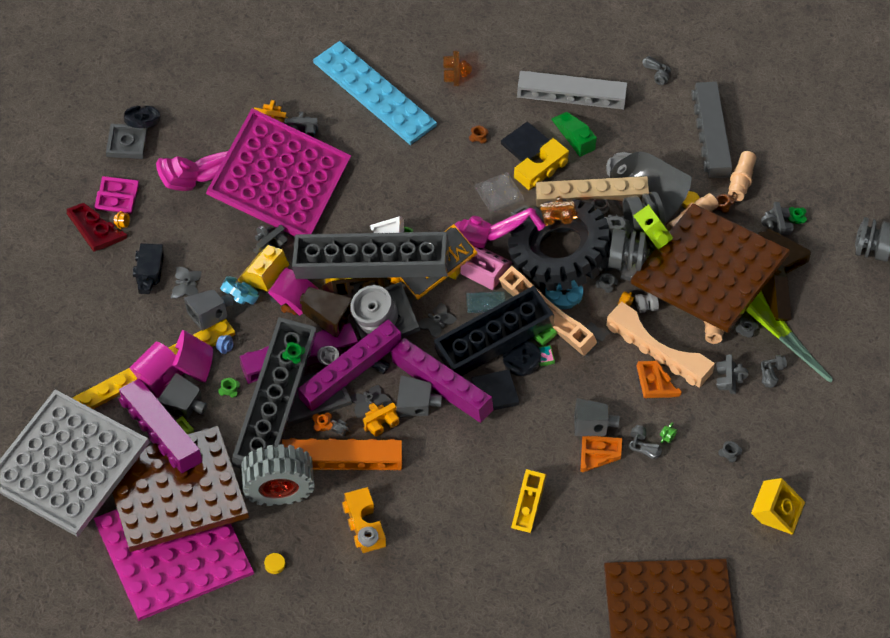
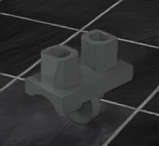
(304, 124)
(775, 219)
(276, 235)
(732, 373)

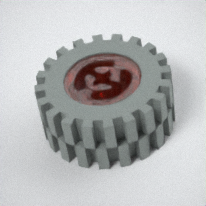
(277, 475)

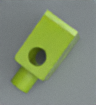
(656, 231)

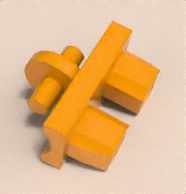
(273, 111)
(379, 415)

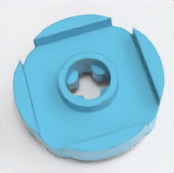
(242, 292)
(566, 301)

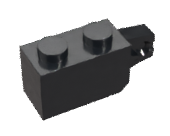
(148, 267)

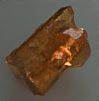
(458, 69)
(558, 210)

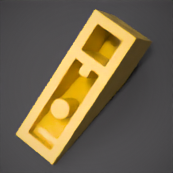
(528, 500)

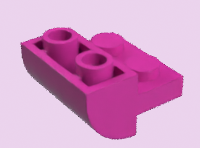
(156, 368)

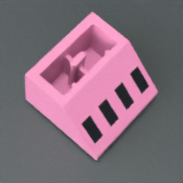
(485, 268)

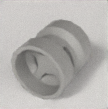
(646, 302)
(330, 352)

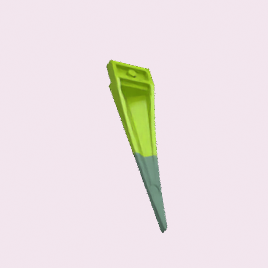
(761, 312)

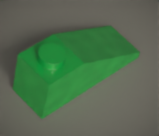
(576, 133)

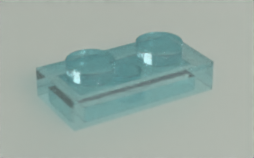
(483, 301)

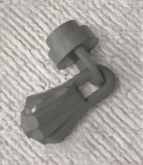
(661, 76)
(769, 378)
(652, 450)

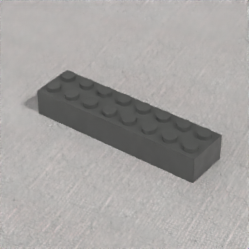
(371, 255)
(275, 390)

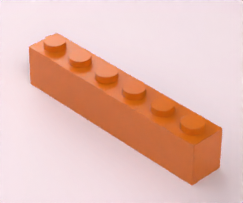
(351, 453)

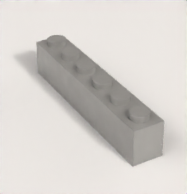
(571, 90)

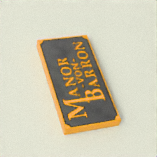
(459, 253)

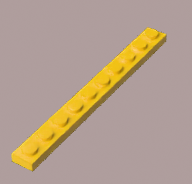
(110, 388)

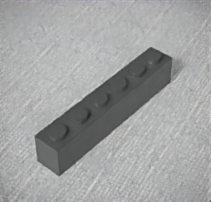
(712, 129)

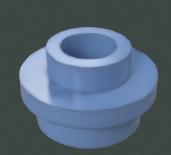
(224, 344)

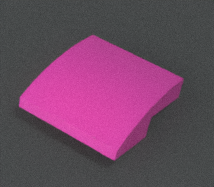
(116, 195)
(289, 289)
(193, 356)

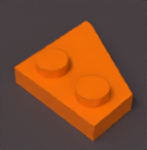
(655, 381)
(599, 451)

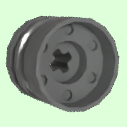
(633, 204)
(873, 239)
(627, 250)

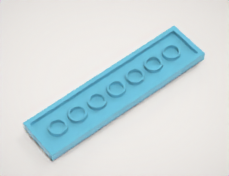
(375, 92)

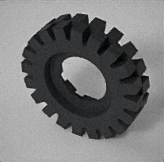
(543, 270)

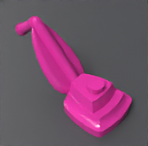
(182, 173)
(479, 231)

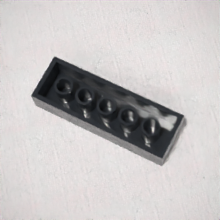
(494, 332)

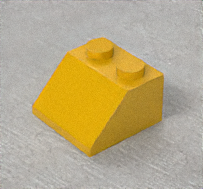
(265, 268)
(778, 505)

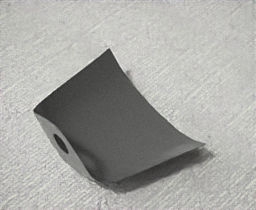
(663, 178)

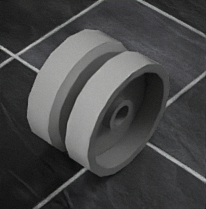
(373, 307)

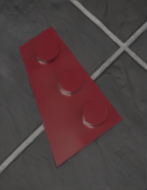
(93, 228)

